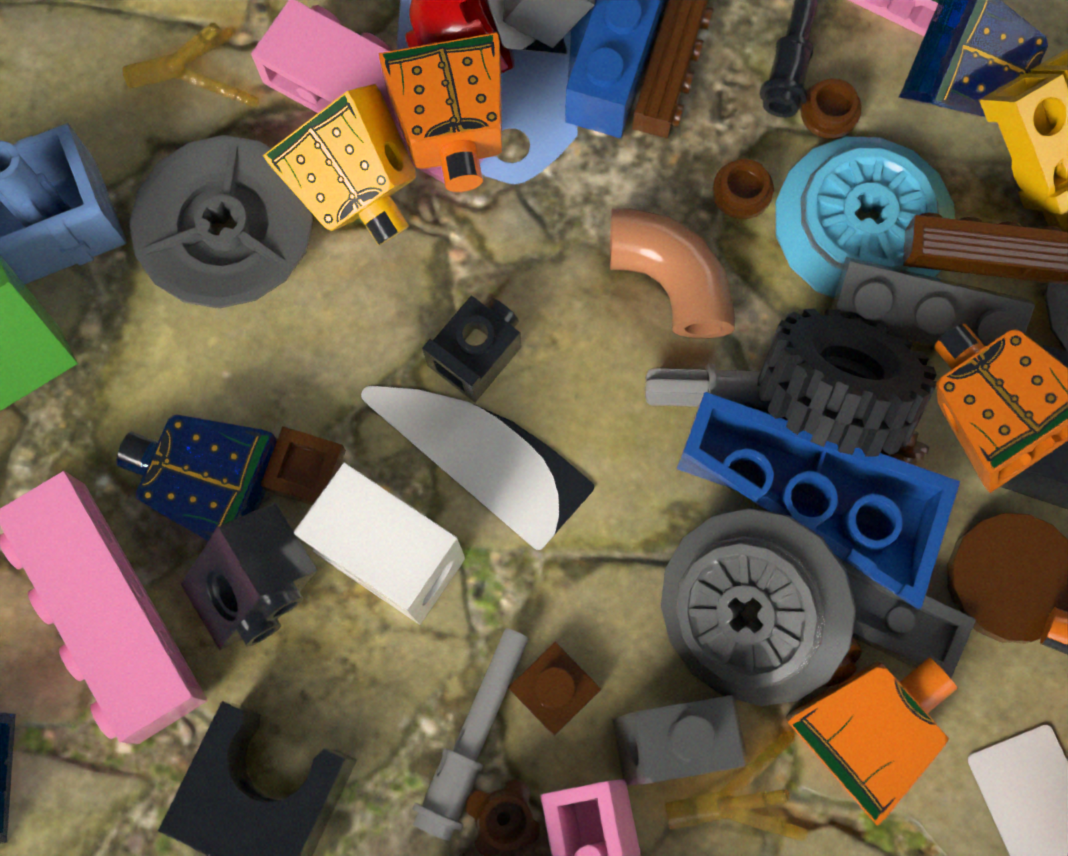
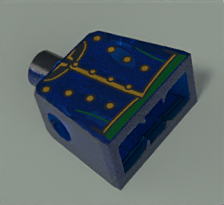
(970, 53)
(199, 471)

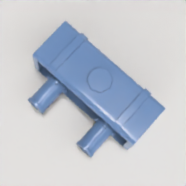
(53, 205)

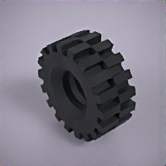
(845, 382)

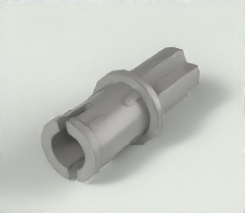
(688, 386)

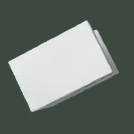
(381, 543)

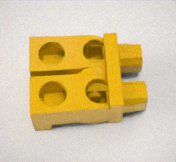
(1035, 129)

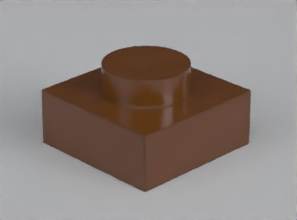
(302, 465)
(554, 689)

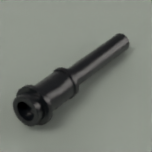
(785, 89)

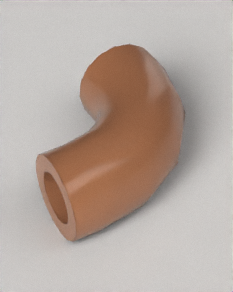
(682, 266)

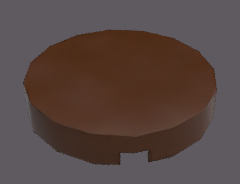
(1010, 576)

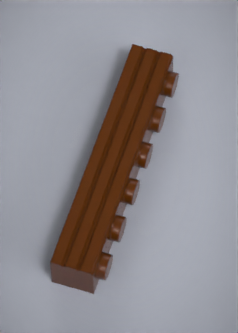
(669, 66)
(987, 248)

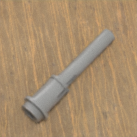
(459, 767)

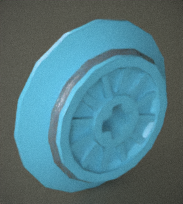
(828, 188)

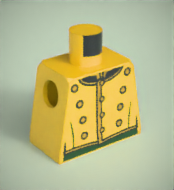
(348, 164)

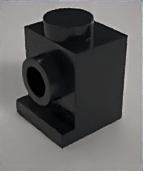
(474, 366)

